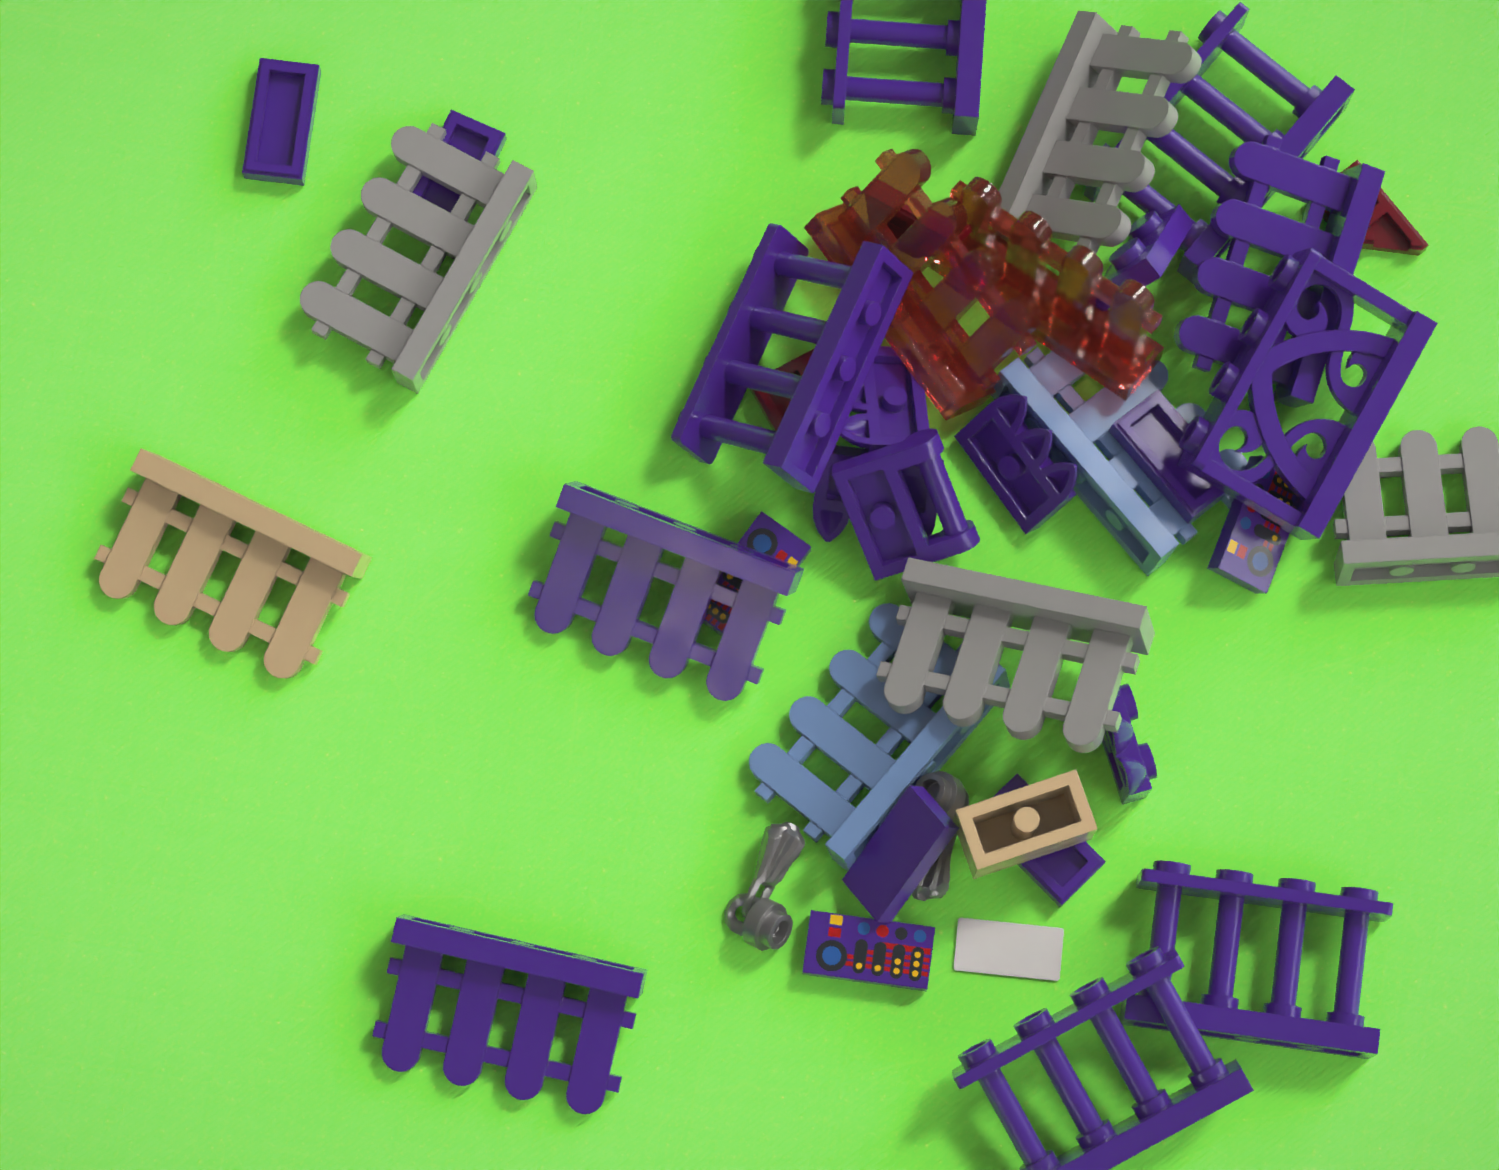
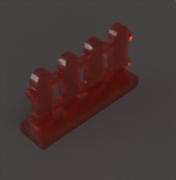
(925, 328)
(1104, 344)

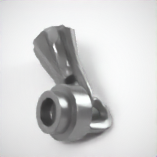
(950, 795)
(766, 920)

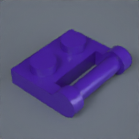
(885, 510)

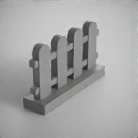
(1071, 111)
(417, 284)
(1429, 549)
(994, 607)

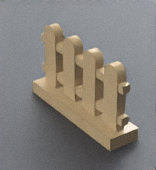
(203, 544)

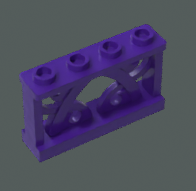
(1385, 368)

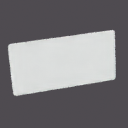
(1008, 949)

